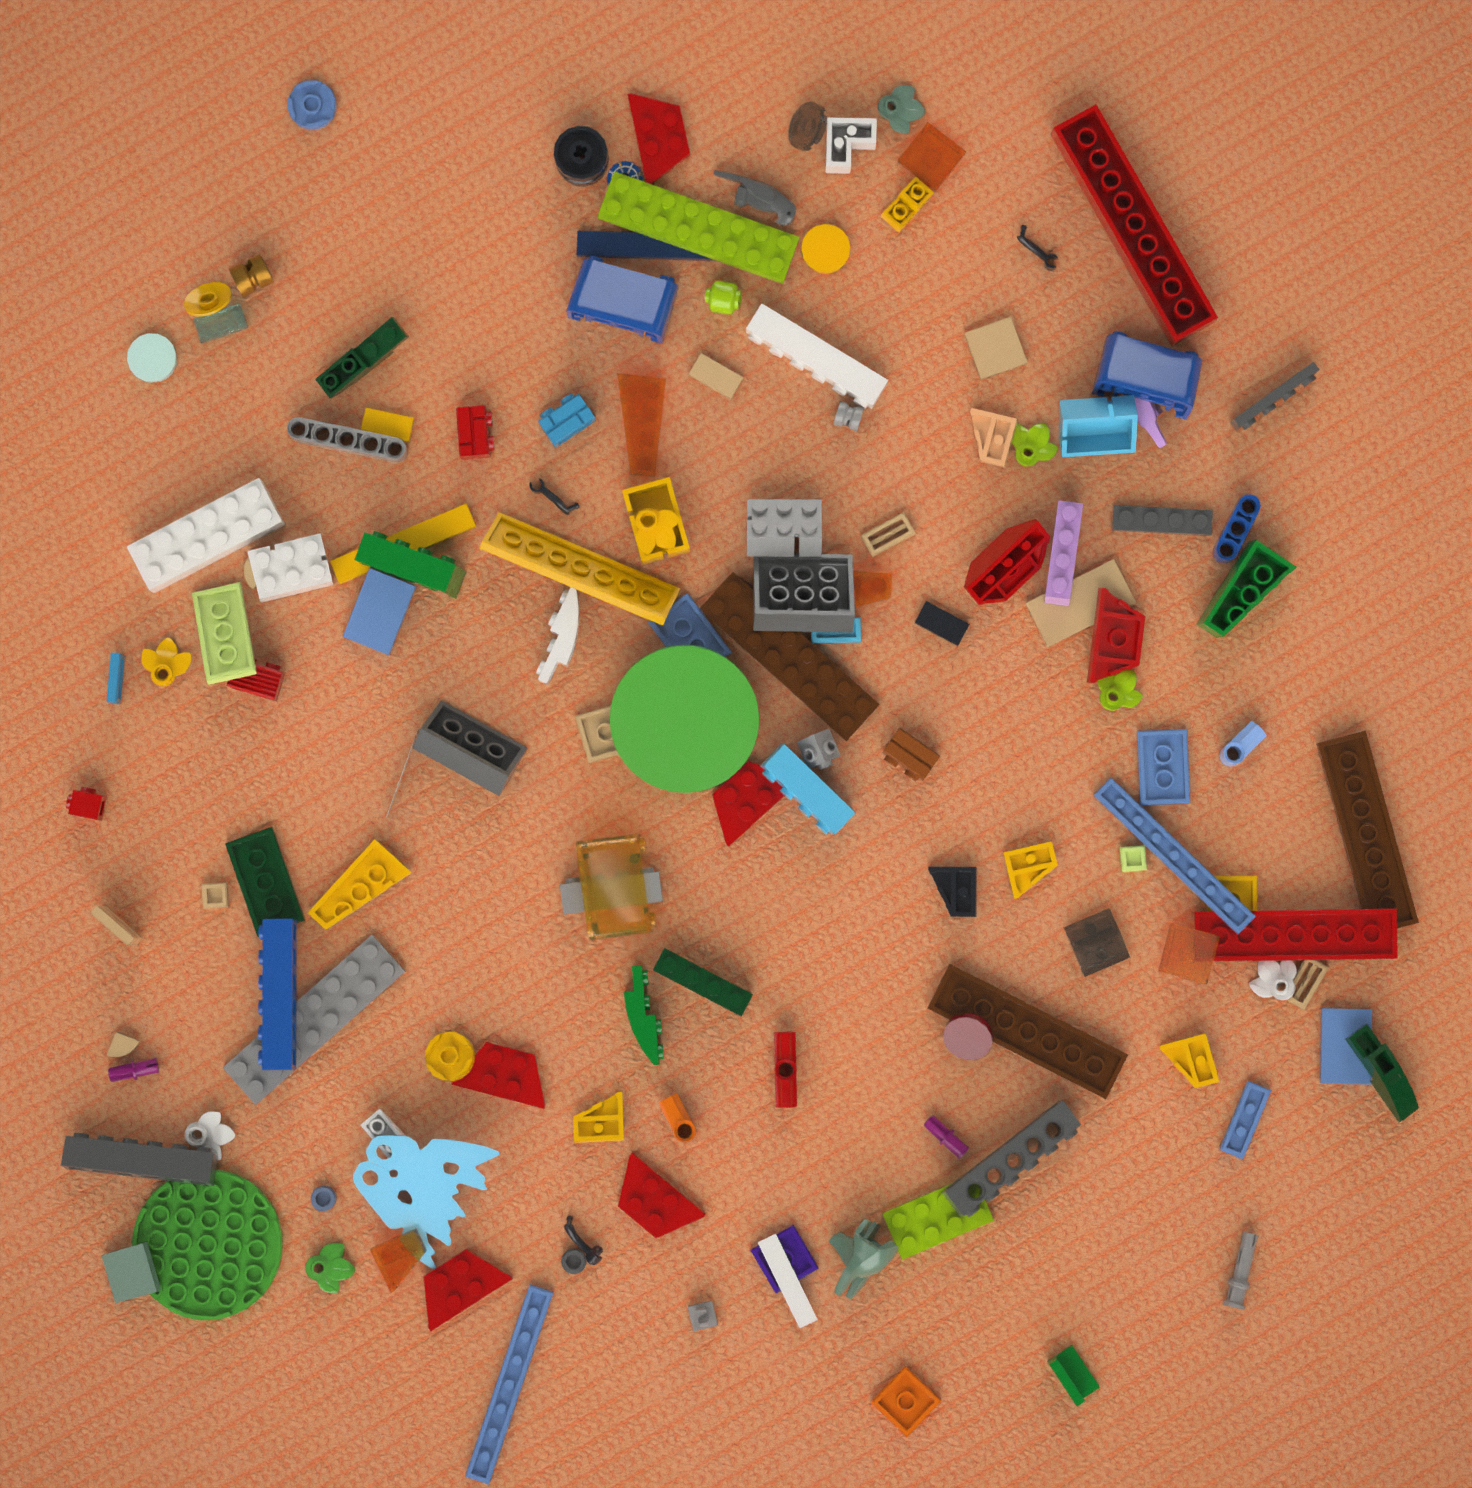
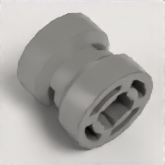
(848, 416)

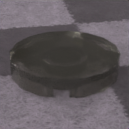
(807, 126)

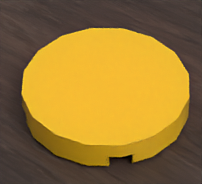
(825, 248)
(449, 1056)

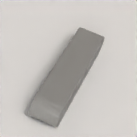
(337, 432)

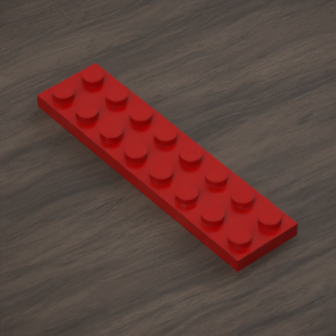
(1305, 935)

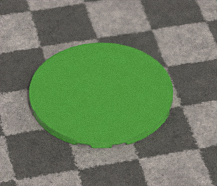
(684, 718)
(211, 1245)

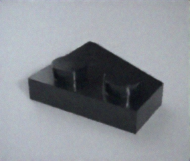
(957, 889)

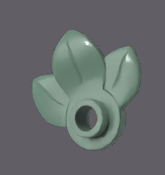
(905, 108)

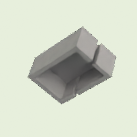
(776, 523)

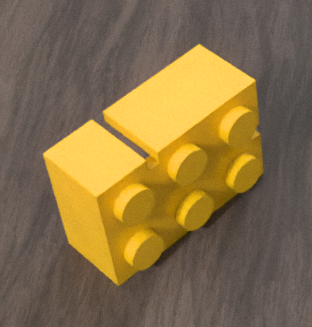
(657, 496)

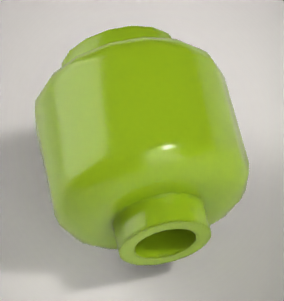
(723, 297)

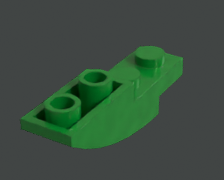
(643, 1026)

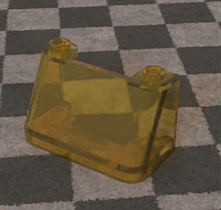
(614, 887)

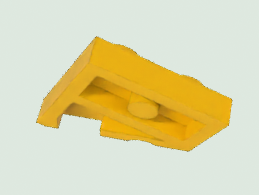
(1028, 866)
(1193, 1059)
(601, 1122)

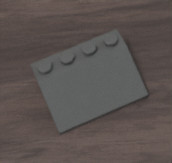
(804, 593)

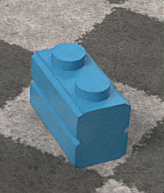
(566, 419)

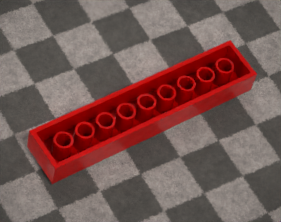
(1134, 225)

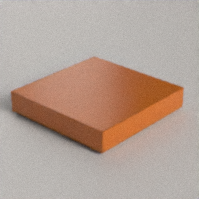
(905, 1401)

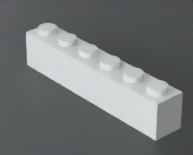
(816, 356)

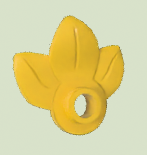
(659, 532)
(165, 658)

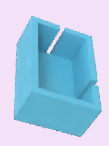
(1097, 426)

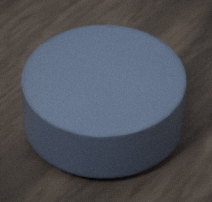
(323, 1198)

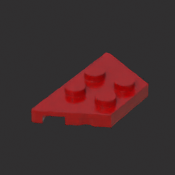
(659, 135)
(1115, 637)
(744, 800)
(505, 1074)
(654, 1201)
(459, 1285)

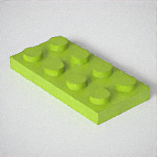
(931, 1221)

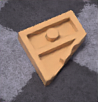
(993, 436)

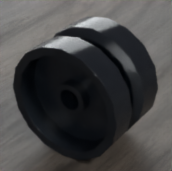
(580, 141)

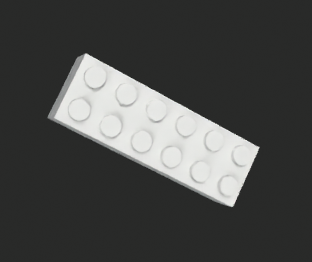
(206, 535)

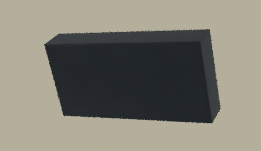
(941, 623)

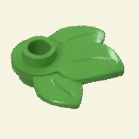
(333, 1267)

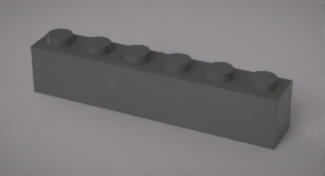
(139, 1160)

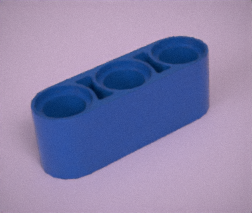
(1245, 520)

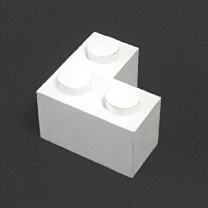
(844, 135)

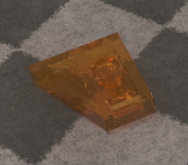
(398, 1257)

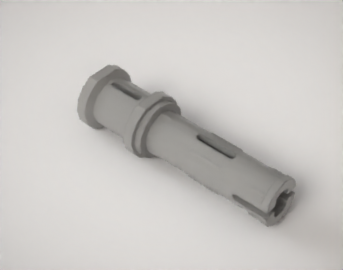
(1238, 1283)

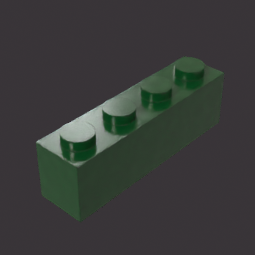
(702, 982)

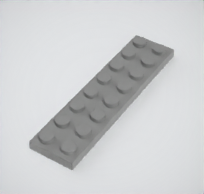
(321, 1014)

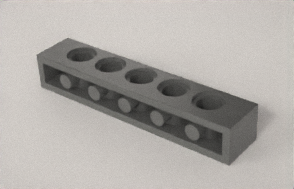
(1066, 1126)

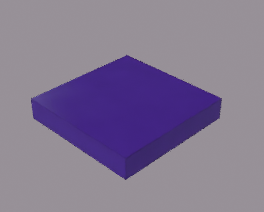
(796, 1252)

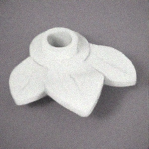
(1272, 976)
(212, 1131)

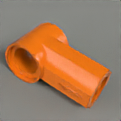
(676, 1116)

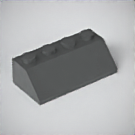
(469, 747)

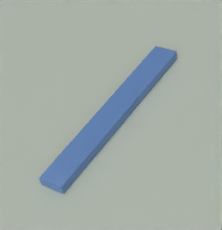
(1174, 856)
(509, 1384)

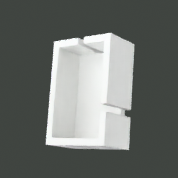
(290, 568)

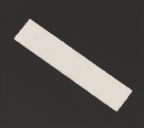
(787, 1281)

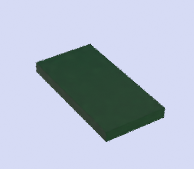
(264, 878)

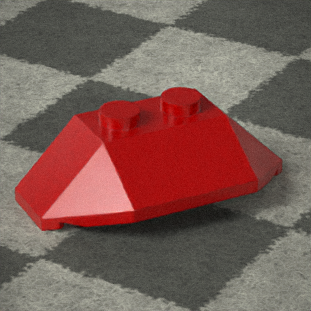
(1007, 563)

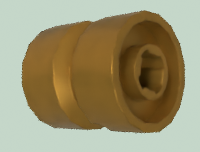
(251, 275)

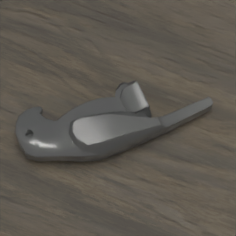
(761, 197)

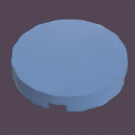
(312, 105)

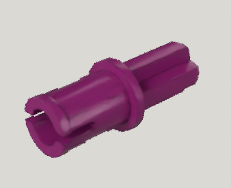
(133, 1070)
(946, 1136)

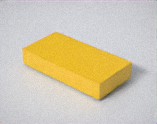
(388, 424)

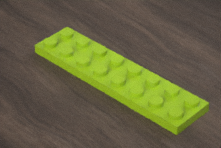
(698, 227)

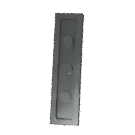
(1284, 391)
(1162, 520)

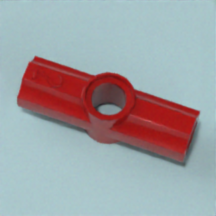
(785, 1086)

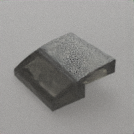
(1096, 942)

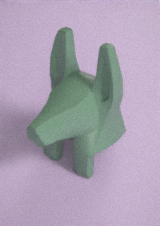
(861, 1256)

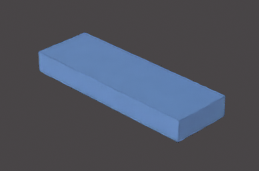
(1245, 1120)

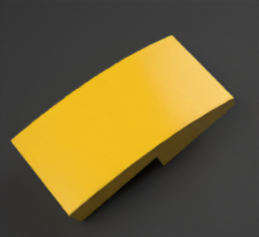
(907, 204)

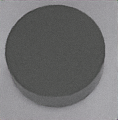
(573, 1261)

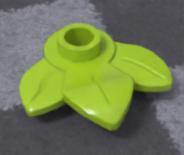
(1036, 442)
(1122, 687)

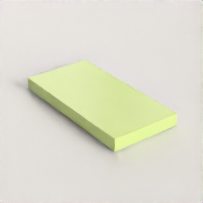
(224, 633)

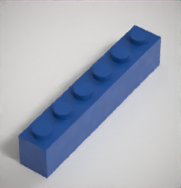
(278, 994)

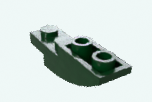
(362, 359)
(1386, 1072)

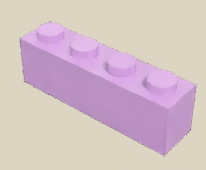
(1063, 553)

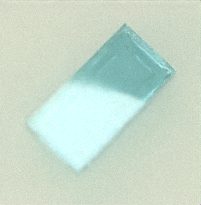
(220, 323)

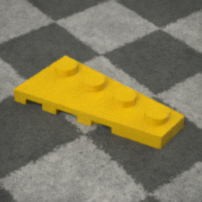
(363, 881)

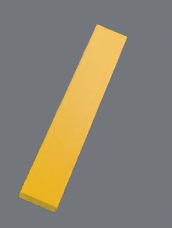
(420, 535)

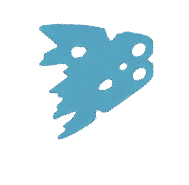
(425, 1180)

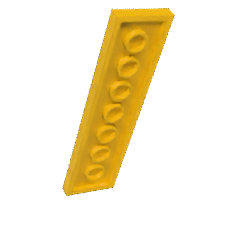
(580, 568)

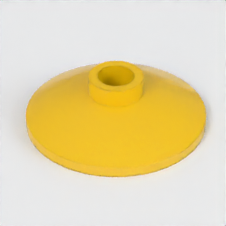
(207, 299)

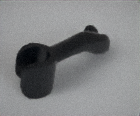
(1035, 249)
(554, 498)
(592, 1255)

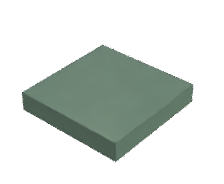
(131, 1272)

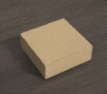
(215, 895)

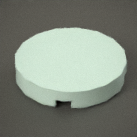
(152, 358)

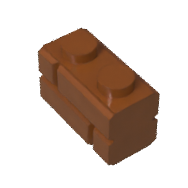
(910, 755)

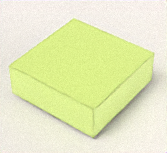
(1133, 858)

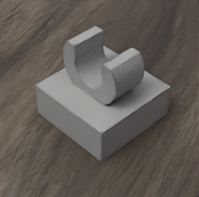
(702, 1315)

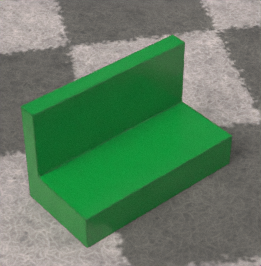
(1073, 1375)

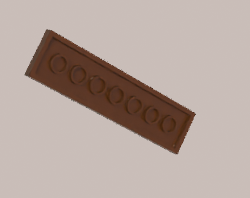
(791, 660)
(1366, 826)
(1031, 1031)

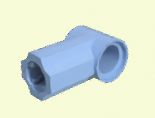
(1243, 743)

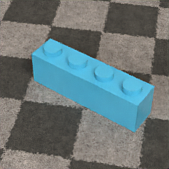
(807, 789)

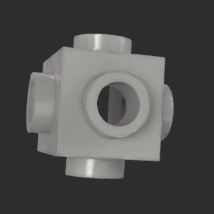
(819, 749)

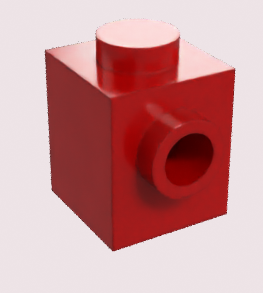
(86, 803)

